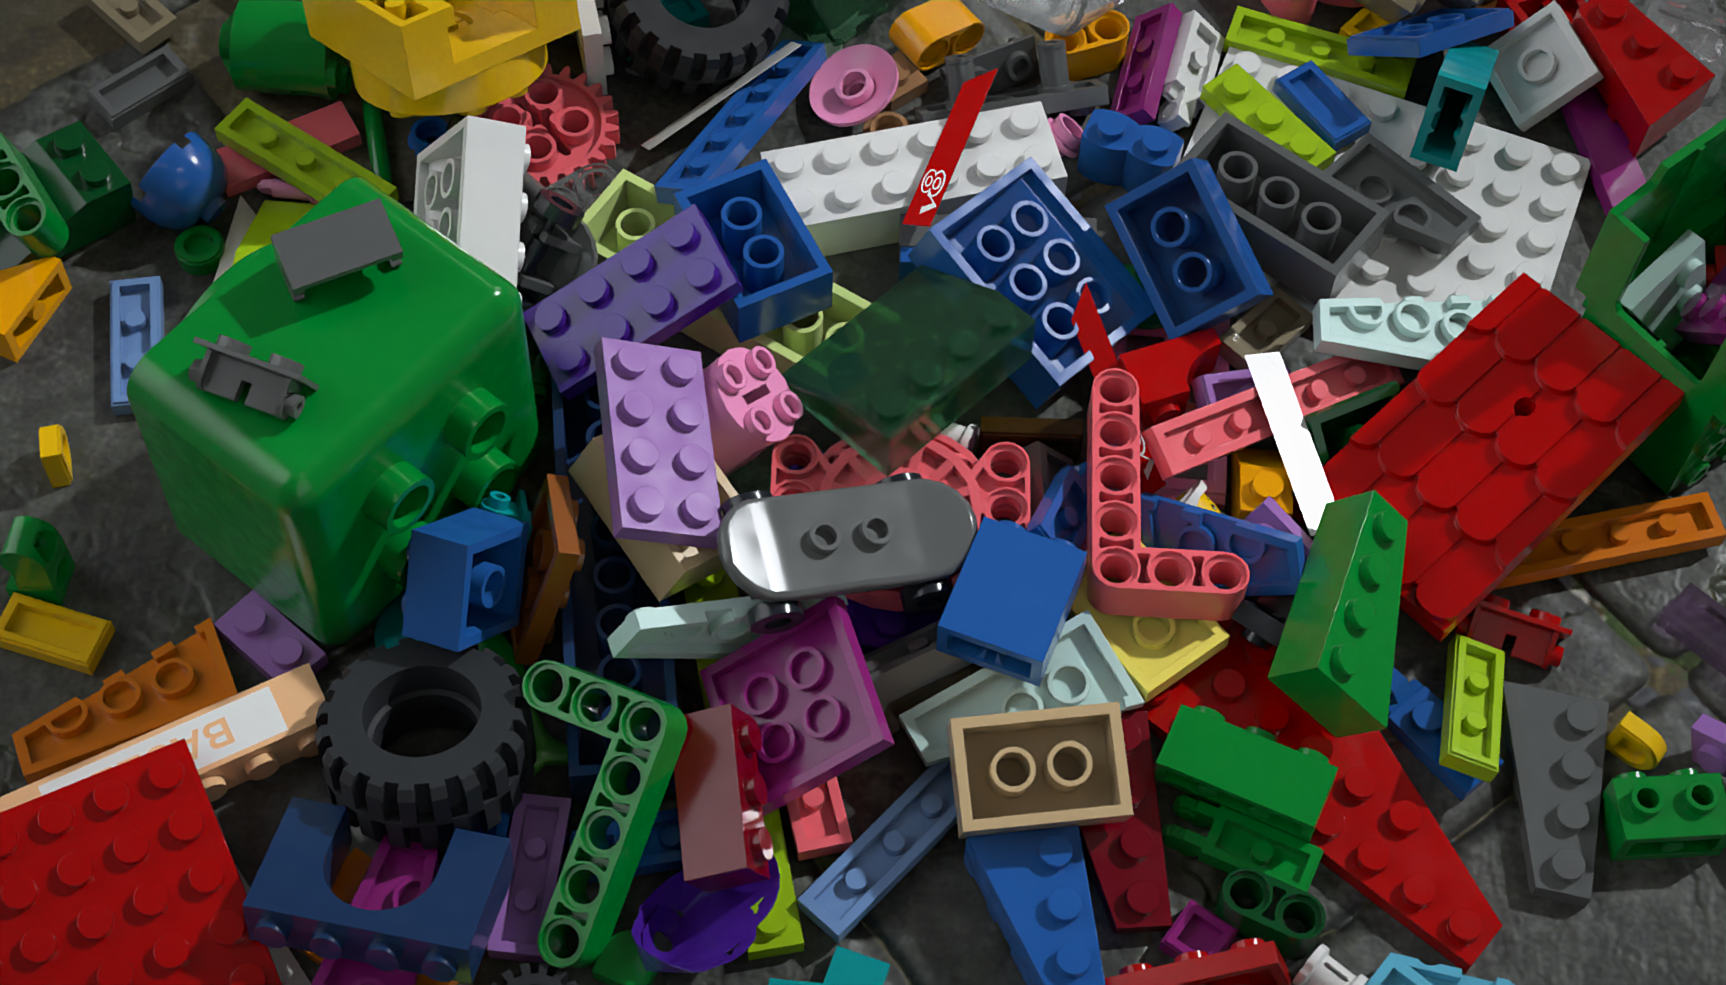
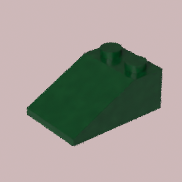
(83, 186)

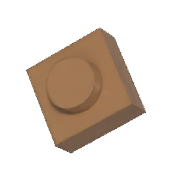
(910, 83)

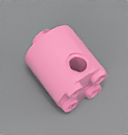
(747, 406)

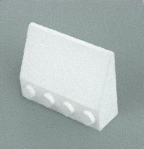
(473, 190)

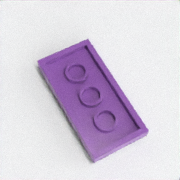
(657, 444)

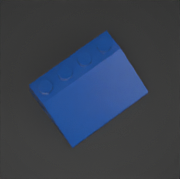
(1039, 255)

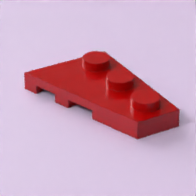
(1247, 963)

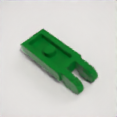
(1241, 843)

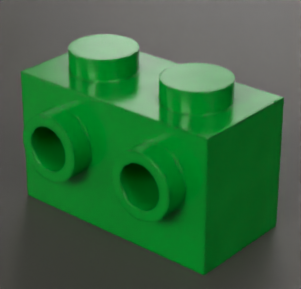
(1664, 815)

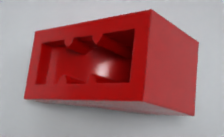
(1166, 373)

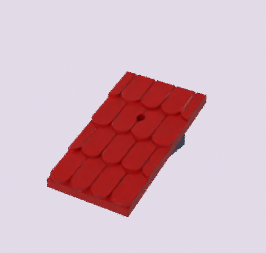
(1499, 445)

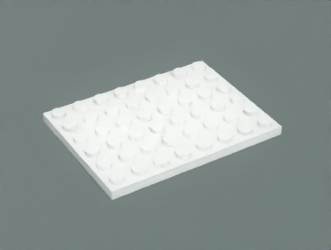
(1513, 183)

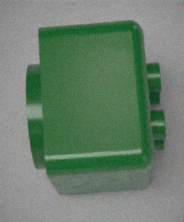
(410, 423)

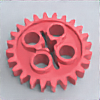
(564, 124)

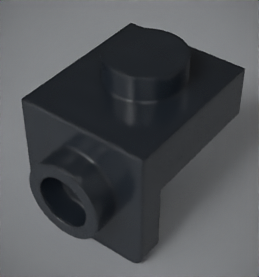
(1264, 619)

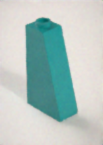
(1454, 105)

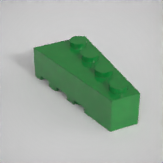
(1345, 617)

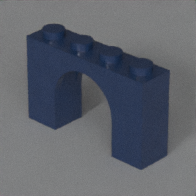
(432, 935)

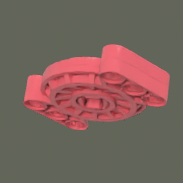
(939, 461)

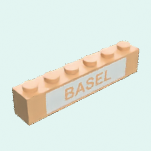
(228, 740)

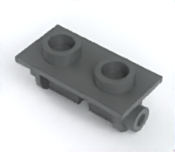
(1015, 63)
(229, 366)

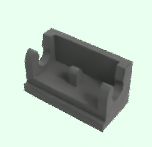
(335, 247)

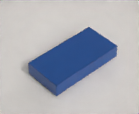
(1321, 105)

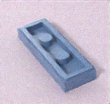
(134, 330)

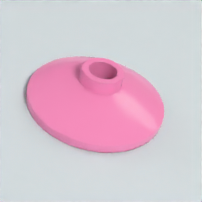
(853, 85)

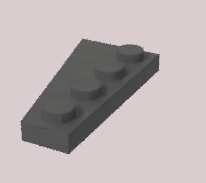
(1558, 782)

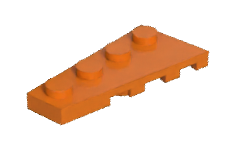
(128, 705)

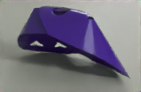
(709, 923)

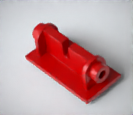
(1533, 634)

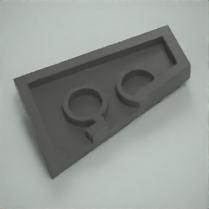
(1416, 204)

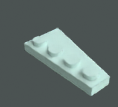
(1391, 333)
(689, 630)

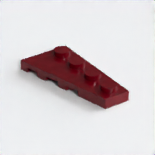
(1129, 855)

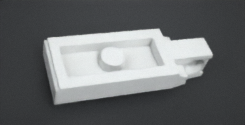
(1190, 67)

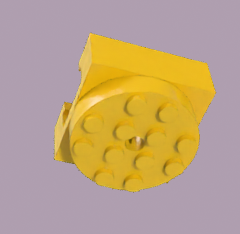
(441, 52)

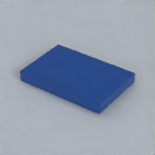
(1430, 32)

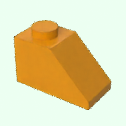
(27, 302)
(1255, 477)

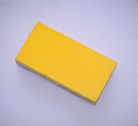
(54, 633)

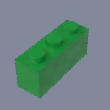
(1246, 771)

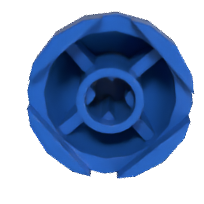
(184, 186)

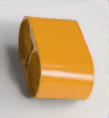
(936, 31)
(1096, 47)

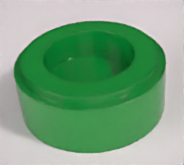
(199, 250)

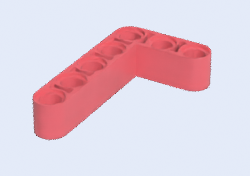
(1120, 513)

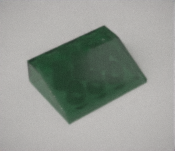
(912, 364)

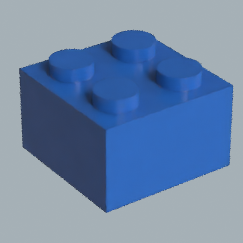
(464, 579)

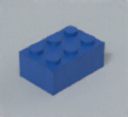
(766, 247)
(1189, 249)

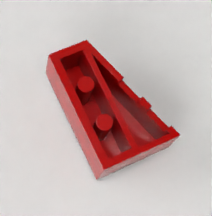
(1647, 74)

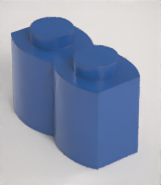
(1125, 153)

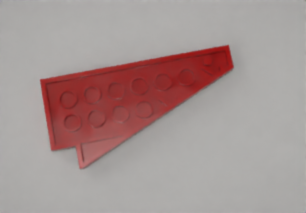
(1374, 819)

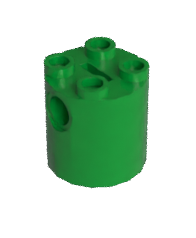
(272, 52)

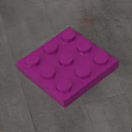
(808, 699)

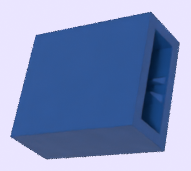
(1011, 600)

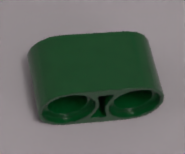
(1273, 904)

